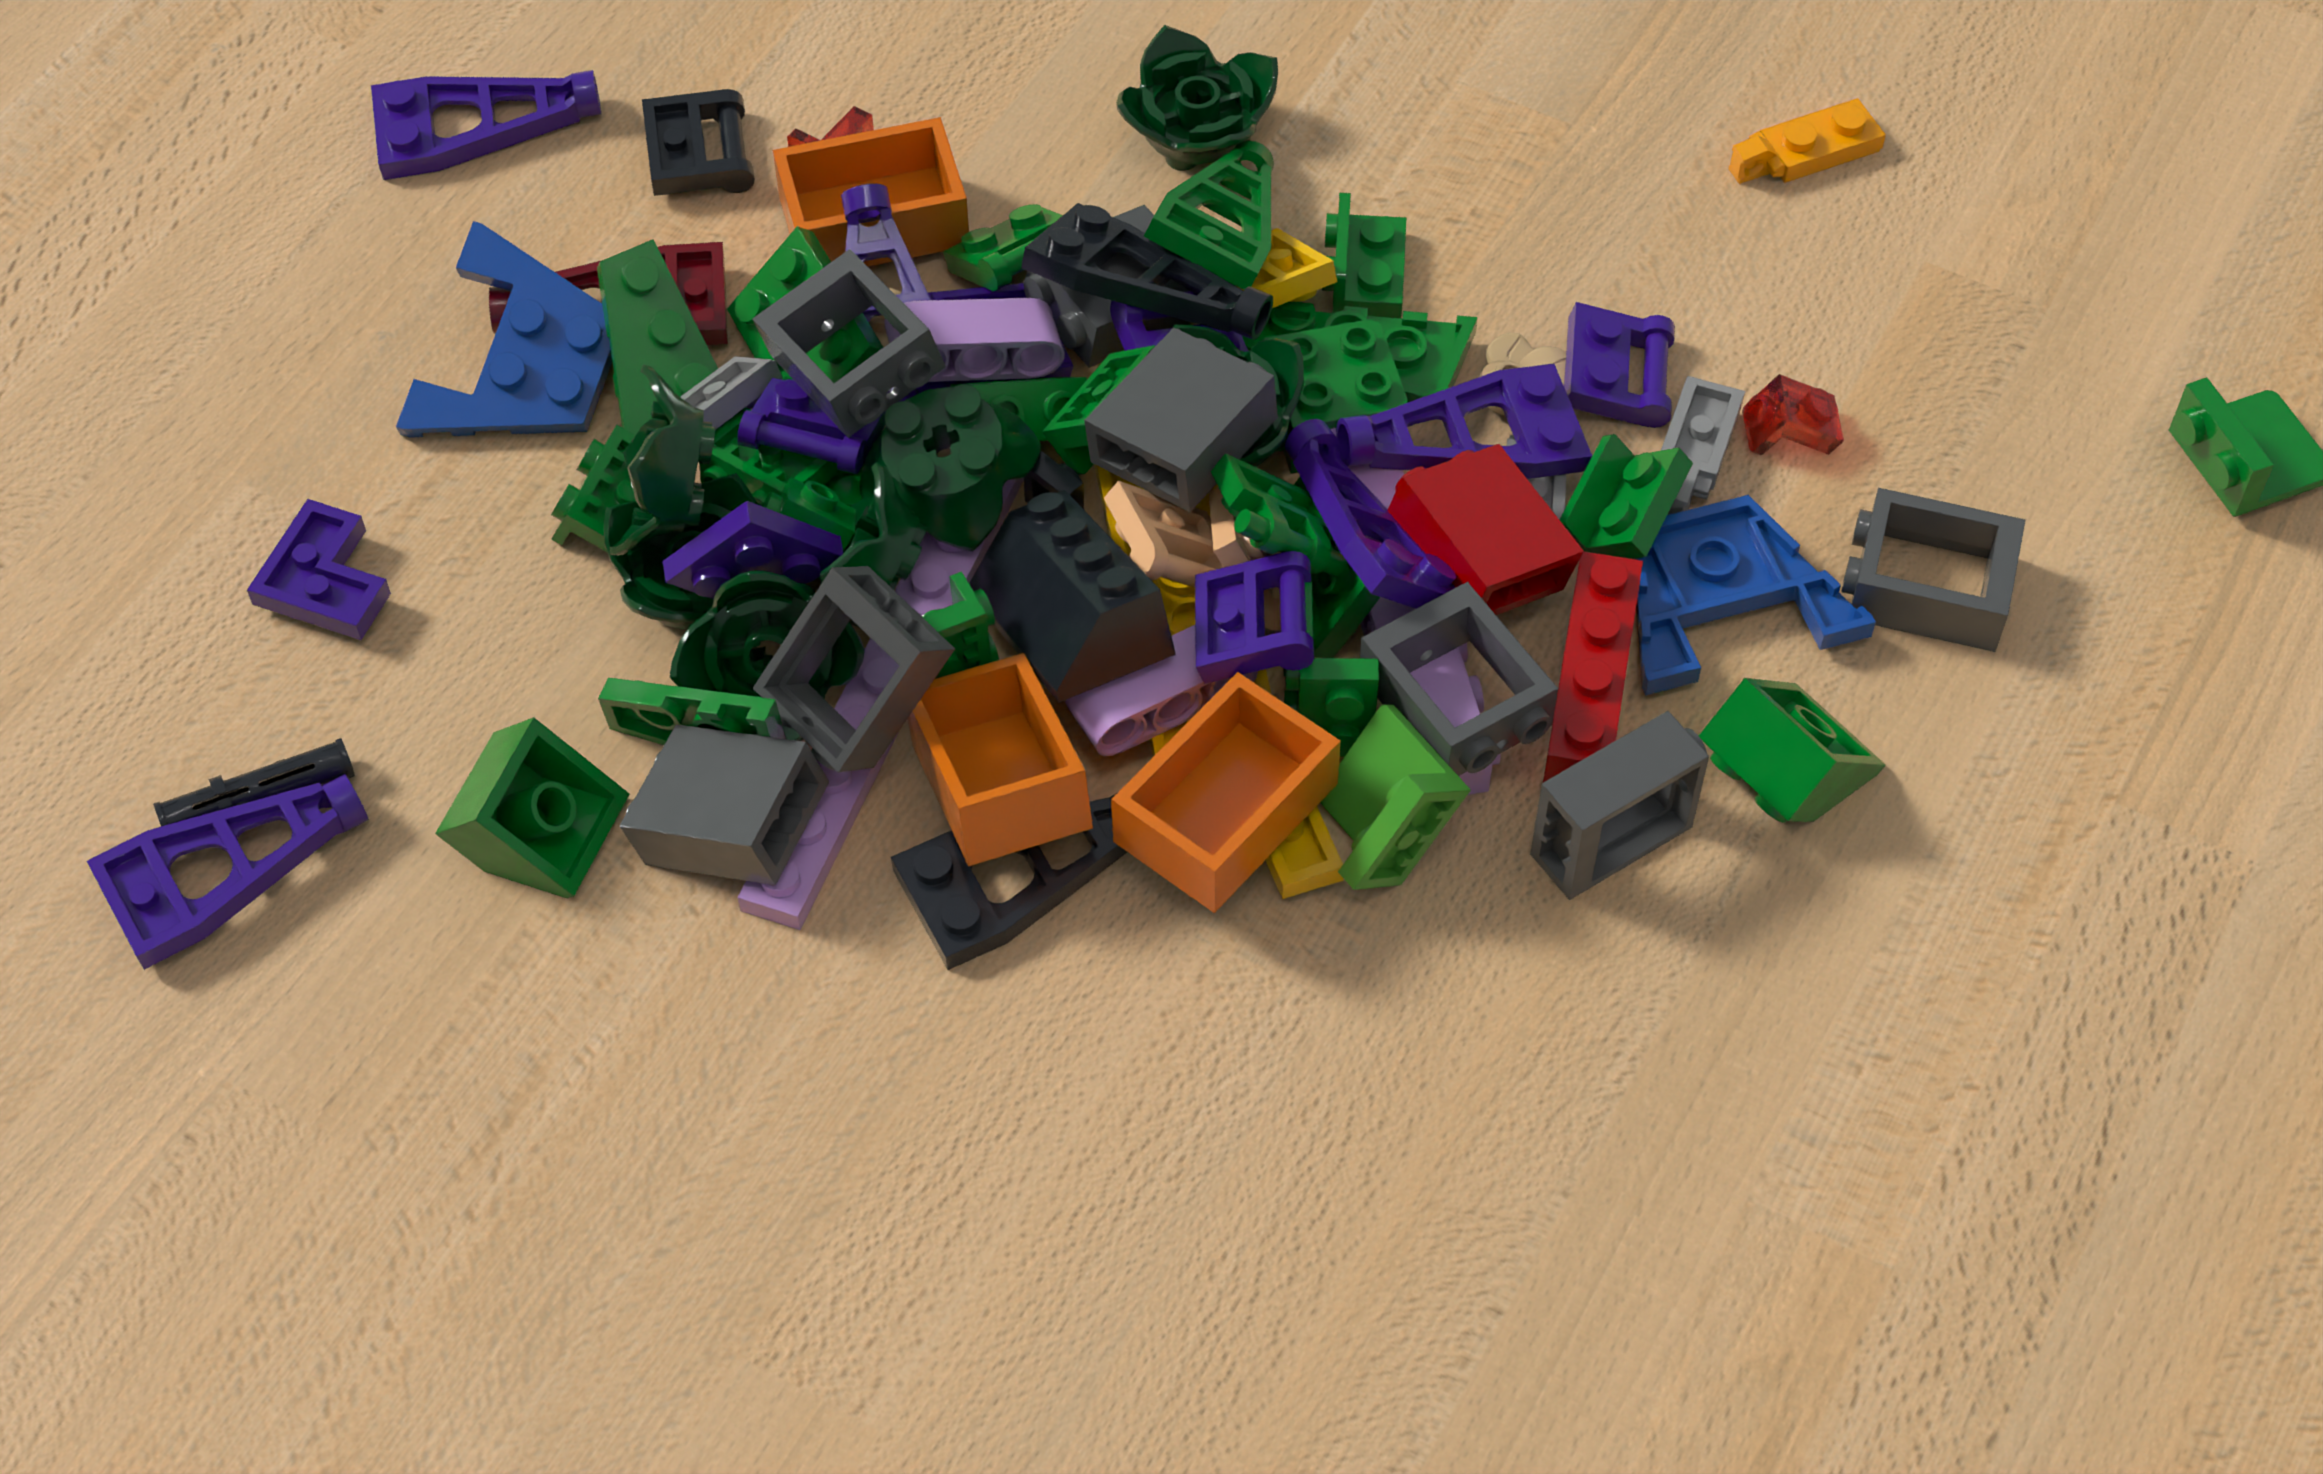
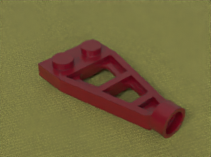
(696, 271)

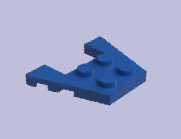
(543, 359)
(1722, 565)

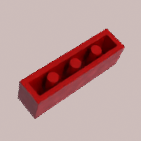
(1594, 660)

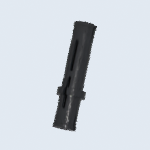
(288, 774)

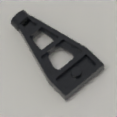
(1089, 236)
(959, 913)

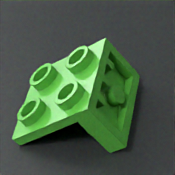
(1391, 800)

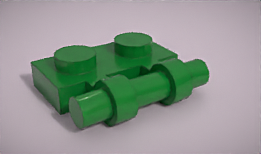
(1276, 514)

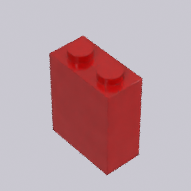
(1487, 527)

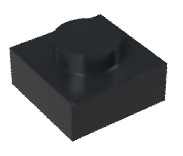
(1052, 477)

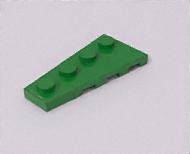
(1423, 350)

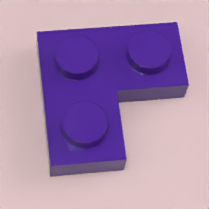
(751, 541)
(309, 578)

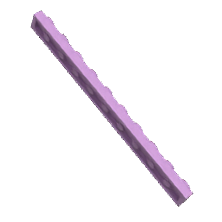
(829, 825)

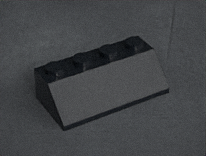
(1071, 598)

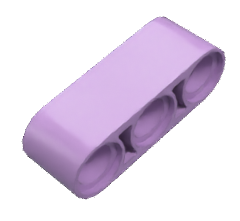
(990, 337)
(1146, 700)

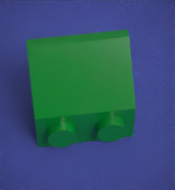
(1787, 750)
(533, 810)

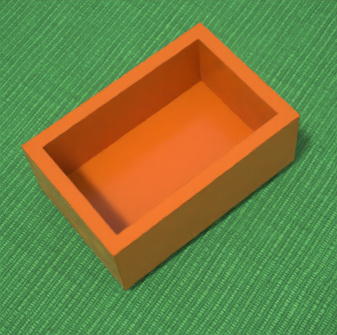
(906, 158)
(999, 760)
(1225, 791)

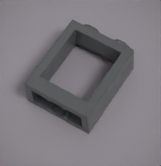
(823, 307)
(1927, 608)
(888, 621)
(1436, 630)
(1619, 804)

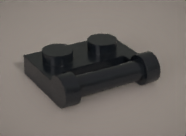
(678, 144)

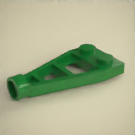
(1208, 241)

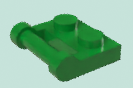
(996, 253)

